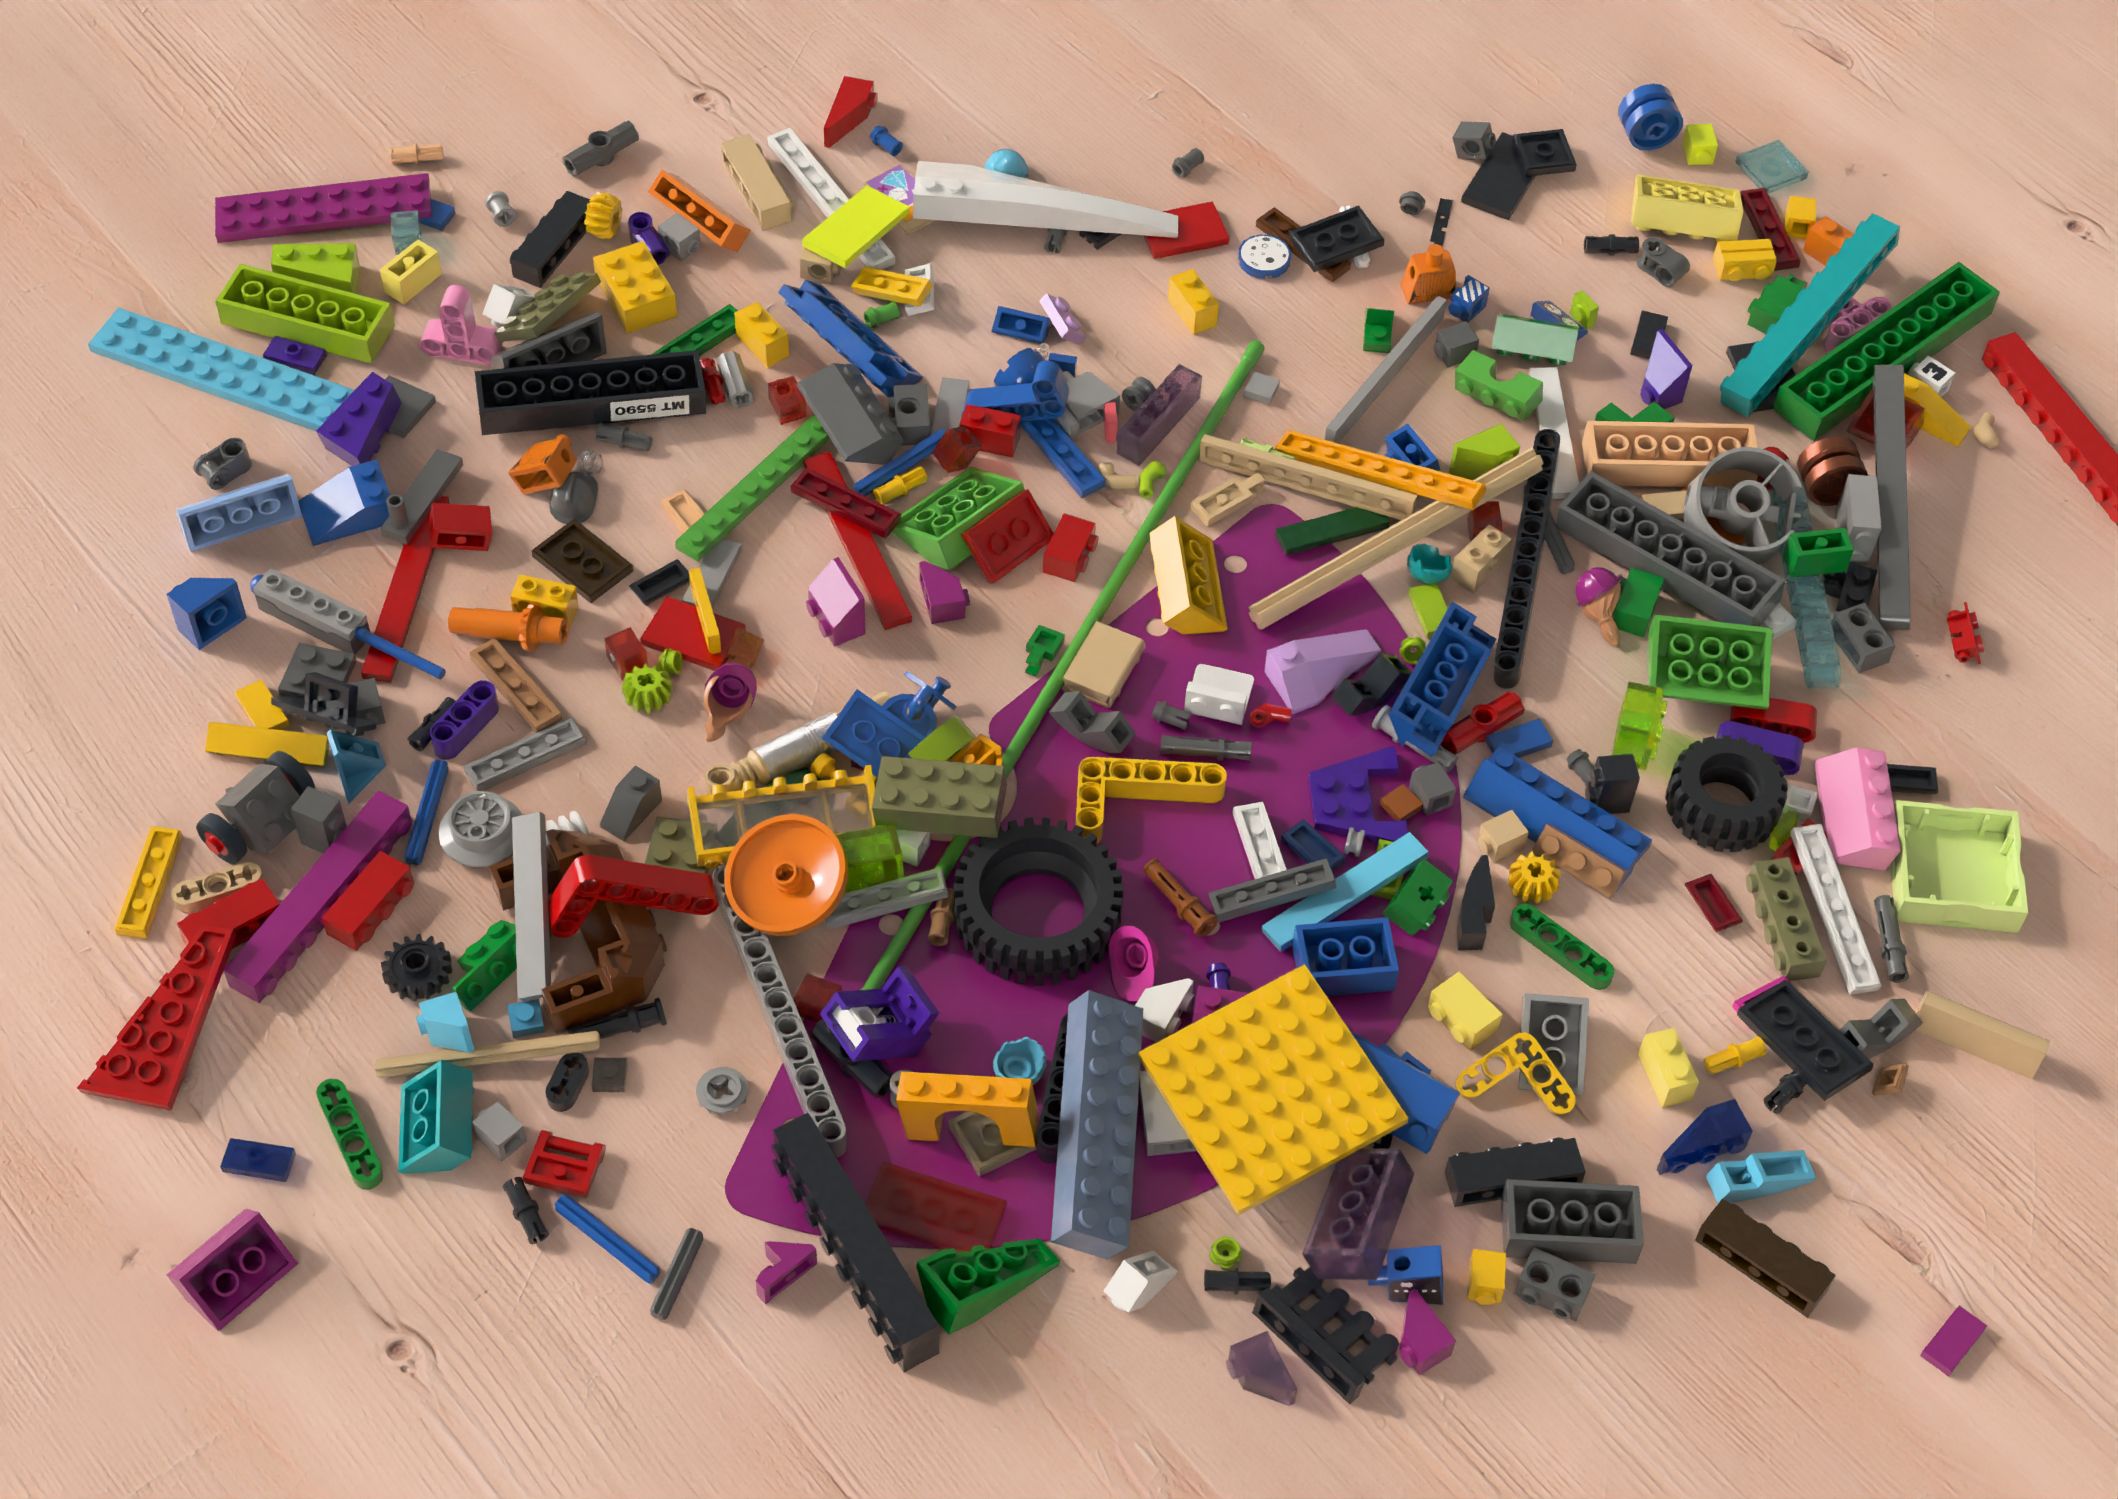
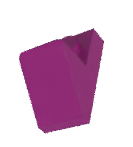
(789, 1263)

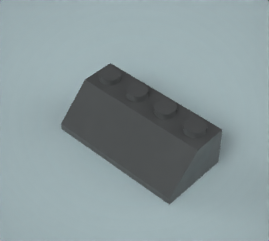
(572, 342)
(851, 414)

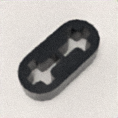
(573, 1083)

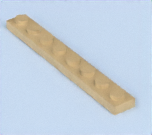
(1307, 478)

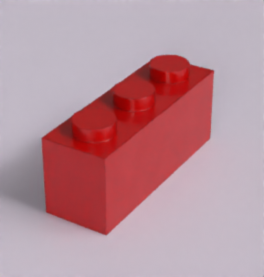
(368, 901)
(240, 911)

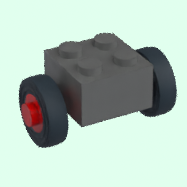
(256, 809)

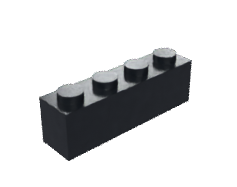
(550, 240)
(1483, 1175)

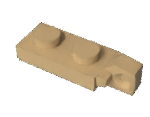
(1227, 498)

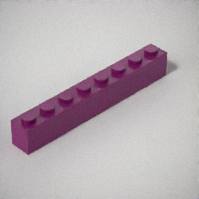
(299, 916)

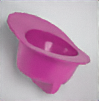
(1132, 962)

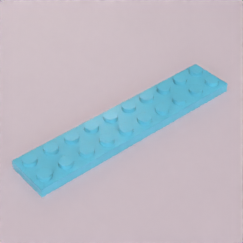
(218, 369)

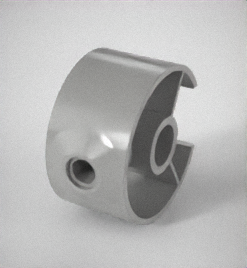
(1722, 502)

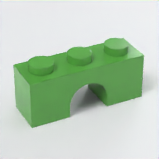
(1514, 397)

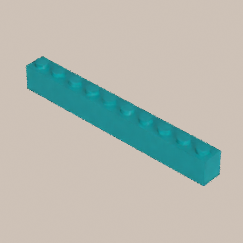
(1809, 315)

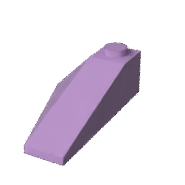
(1314, 666)

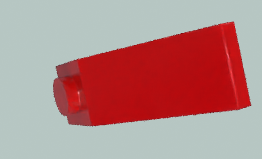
(849, 108)

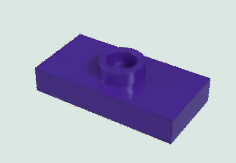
(295, 354)

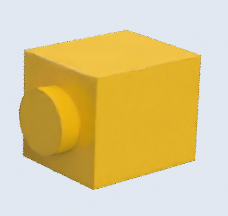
(1799, 216)
(1486, 1276)

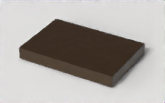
(582, 560)

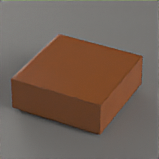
(1401, 803)

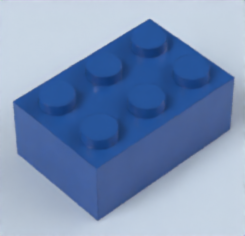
(1348, 955)

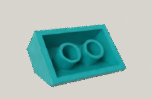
(436, 1119)

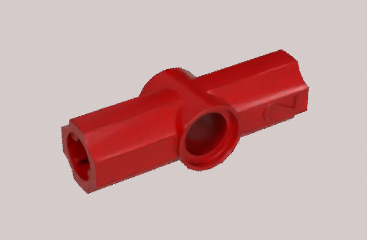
(1482, 722)

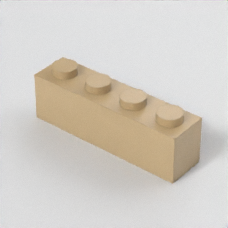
(756, 182)

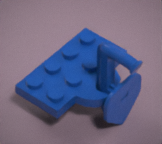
(871, 731)

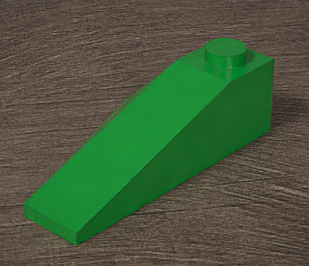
(975, 1282)

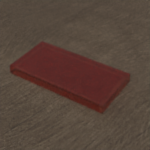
(933, 1210)

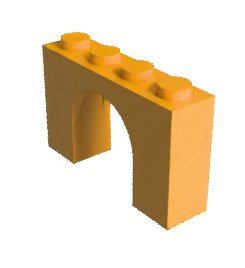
(1007, 1101)

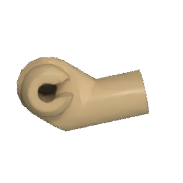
(1985, 433)
(1114, 480)

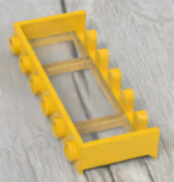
(725, 817)

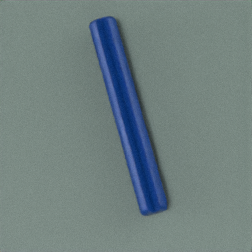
(899, 464)
(426, 812)
(607, 1238)

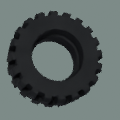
(1730, 763)

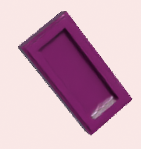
(1953, 1340)

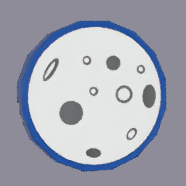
(1264, 256)

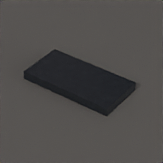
(1499, 181)
(1805, 1040)

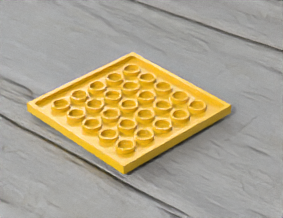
(1272, 1089)

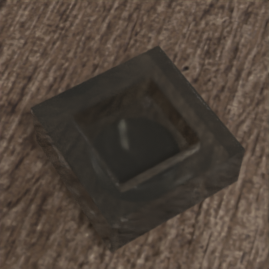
(609, 1074)

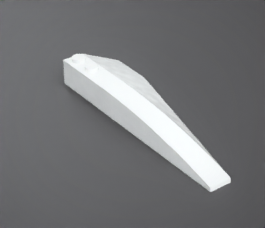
(999, 198)

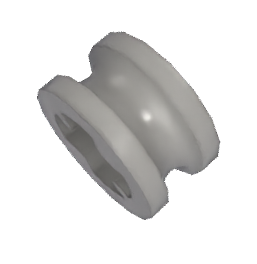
(1354, 841)

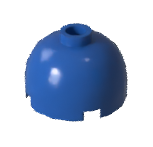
(1020, 369)

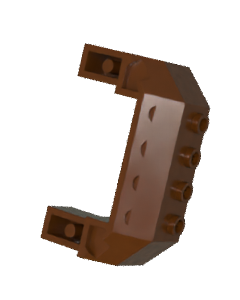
(617, 935)

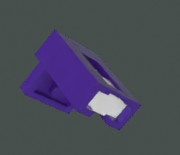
(883, 1020)

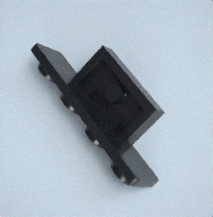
(327, 702)

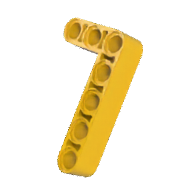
(1142, 781)

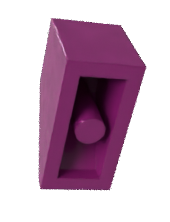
(942, 594)
(1423, 1336)

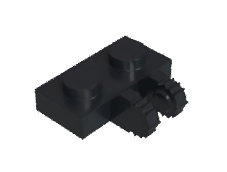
(1850, 587)

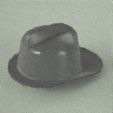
(574, 498)

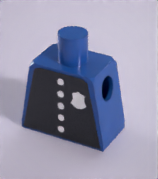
(1413, 1269)

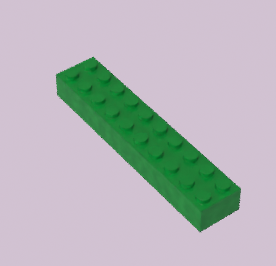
(1902, 336)

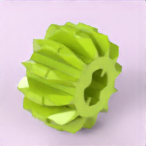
(647, 688)

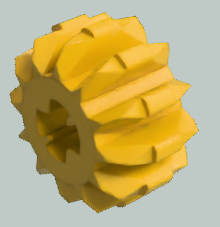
(603, 215)
(1534, 878)

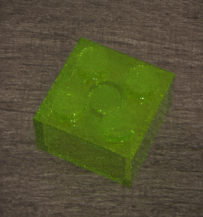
(1639, 723)
(872, 856)

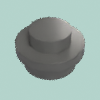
(1412, 203)

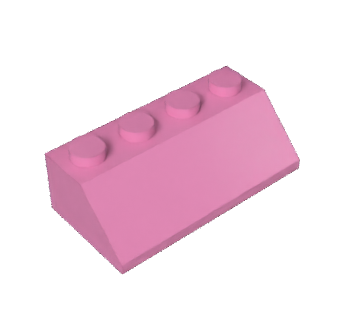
(1858, 808)

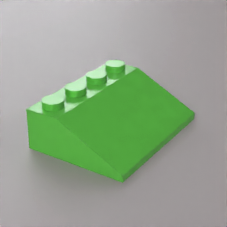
(937, 521)
(1710, 661)

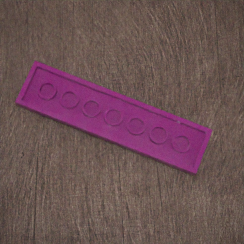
(320, 207)

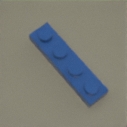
(1065, 456)

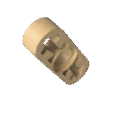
(225, 875)

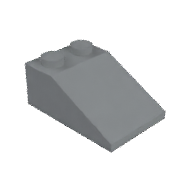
(1561, 1031)

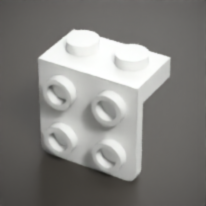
(1219, 693)

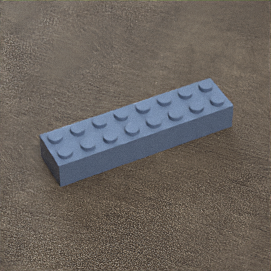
(1097, 1126)

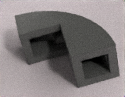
(1102, 731)
(1884, 1029)

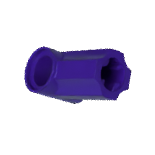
(642, 229)

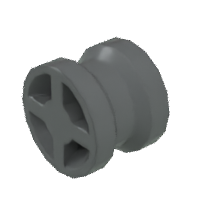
(1138, 393)

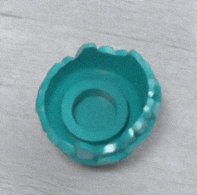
(1428, 565)

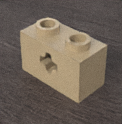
(1481, 558)

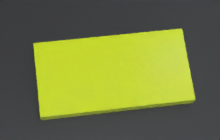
(855, 226)

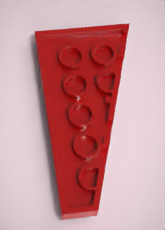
(162, 1034)

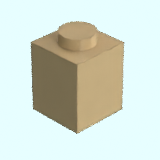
(1502, 836)

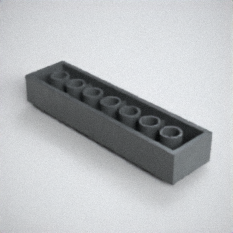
(1661, 545)

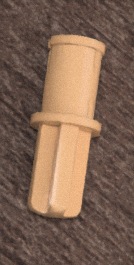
(416, 153)

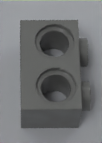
(1862, 637)
(1558, 1277)

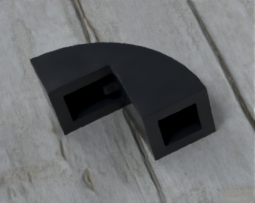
(1376, 687)

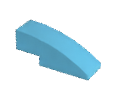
(1760, 1175)

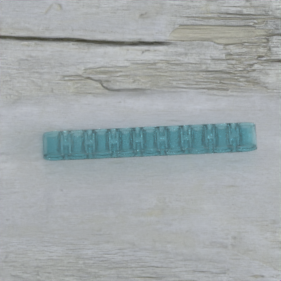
(1809, 608)

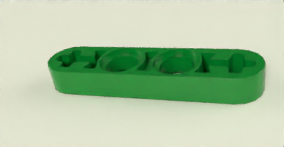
(1558, 949)
(349, 1133)

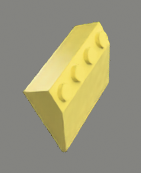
(1686, 208)

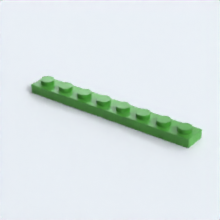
(752, 490)

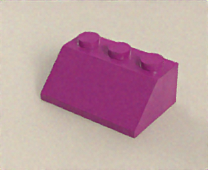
(232, 1268)

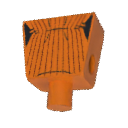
(1429, 276)
(544, 465)

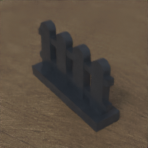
(1322, 1351)

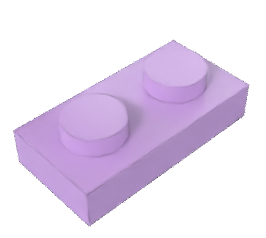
(1061, 317)

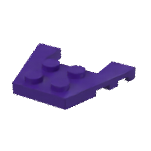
(1343, 796)

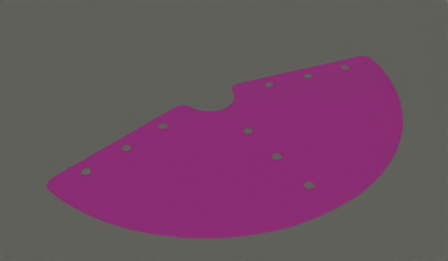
(1189, 839)

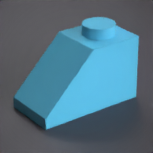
(445, 1023)

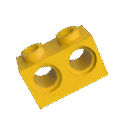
(553, 597)

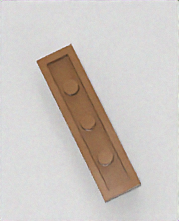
(515, 685)

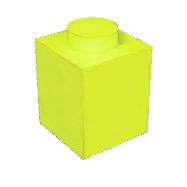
(1699, 144)

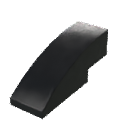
(1476, 907)

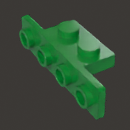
(487, 964)

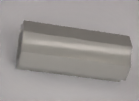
(735, 379)

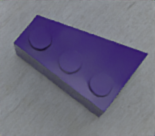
(361, 421)

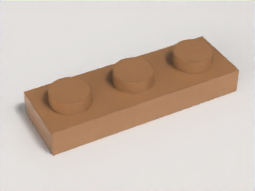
(1580, 860)

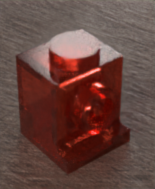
(787, 400)

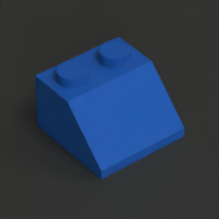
(206, 608)

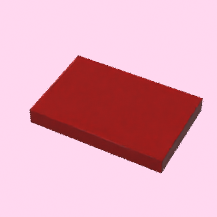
(1197, 230)
(1008, 536)
(679, 628)

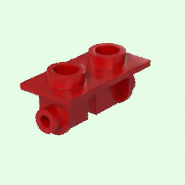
(1968, 644)

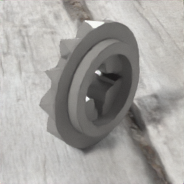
(718, 1079)

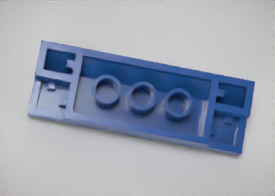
(850, 336)
(1441, 680)
(1537, 800)
(1421, 1096)

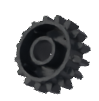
(432, 967)

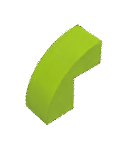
(944, 741)

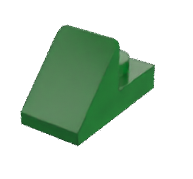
(1378, 330)

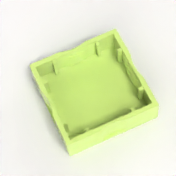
(1958, 867)

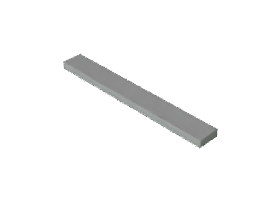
(1386, 371)

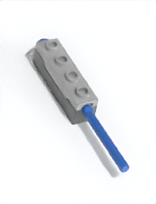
(326, 618)

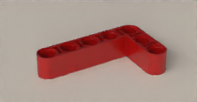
(626, 882)

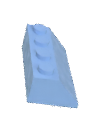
(239, 512)

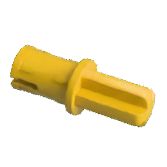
(900, 485)
(1735, 1055)

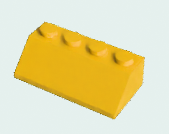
(1187, 579)

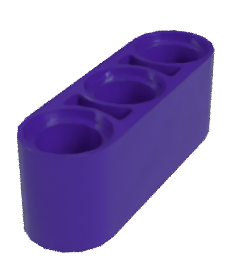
(464, 720)
(1783, 747)

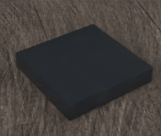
(1544, 152)

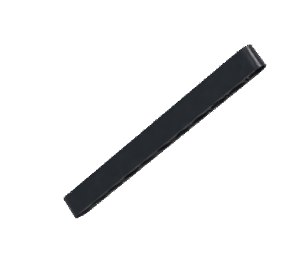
(1526, 563)

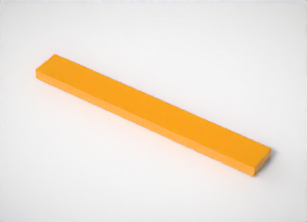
(1382, 470)

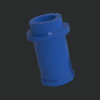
(881, 137)

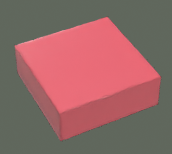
(1110, 422)

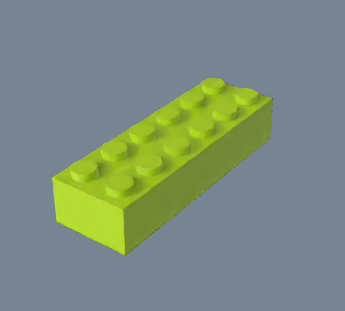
(305, 313)

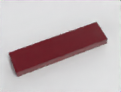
(1769, 226)
(846, 503)

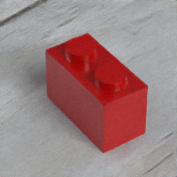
(993, 428)
(460, 527)
(1070, 548)

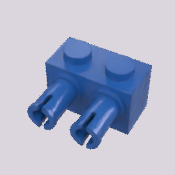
(1408, 447)

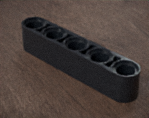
(1049, 1125)

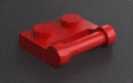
(563, 1172)

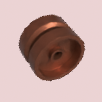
(1826, 468)

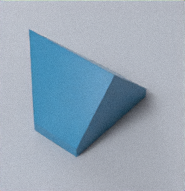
(356, 761)

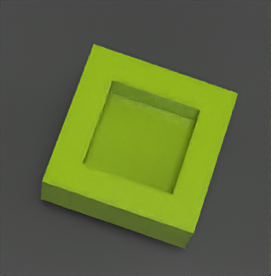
(1584, 309)

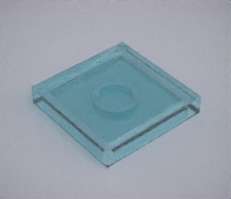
(1772, 166)

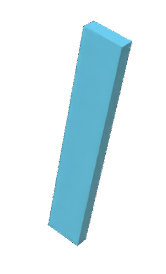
(1351, 889)

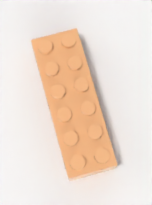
(1663, 452)

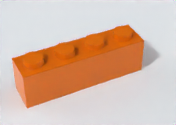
(699, 210)

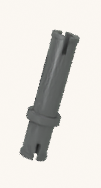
(1206, 747)
(1893, 948)

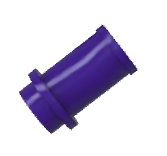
(1219, 975)

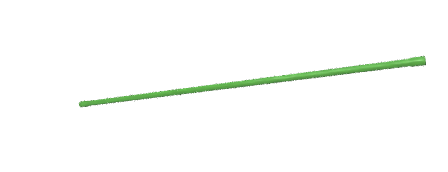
(1097, 612)

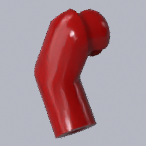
(1267, 713)

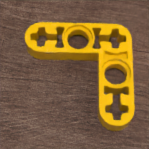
(1513, 1062)

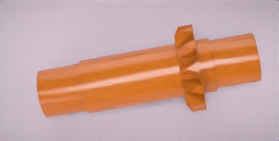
(526, 627)

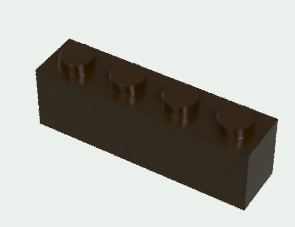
(1765, 1257)

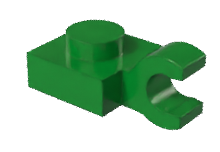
(1042, 645)

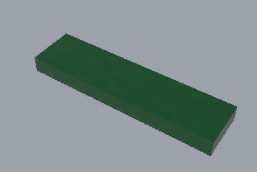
(1329, 529)

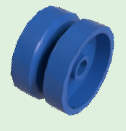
(1650, 117)

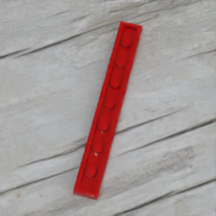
(864, 555)
(401, 602)

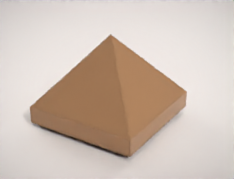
(1890, 1080)

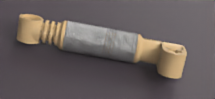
(779, 755)

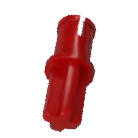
(712, 381)

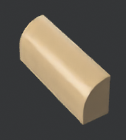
(1981, 1035)

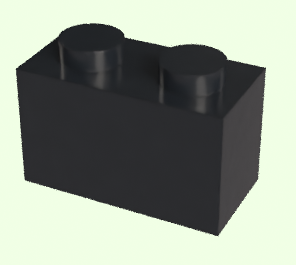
(1613, 783)

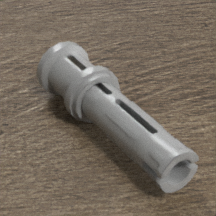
(1442, 755)

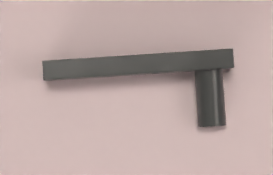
(411, 510)

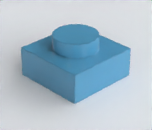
(526, 1018)

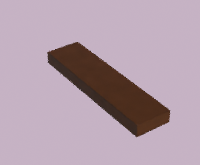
(1279, 225)

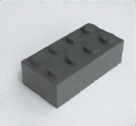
(1572, 1220)

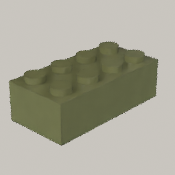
(939, 796)

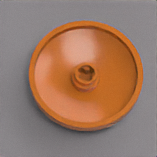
(786, 875)

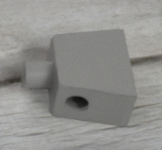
(1088, 398)

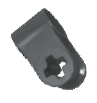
(1663, 265)
(224, 464)

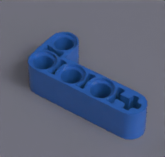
(1033, 401)

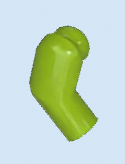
(1146, 477)

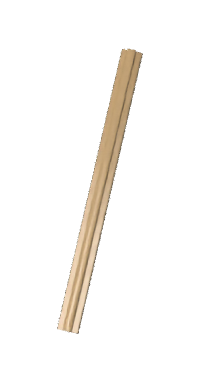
(1388, 543)

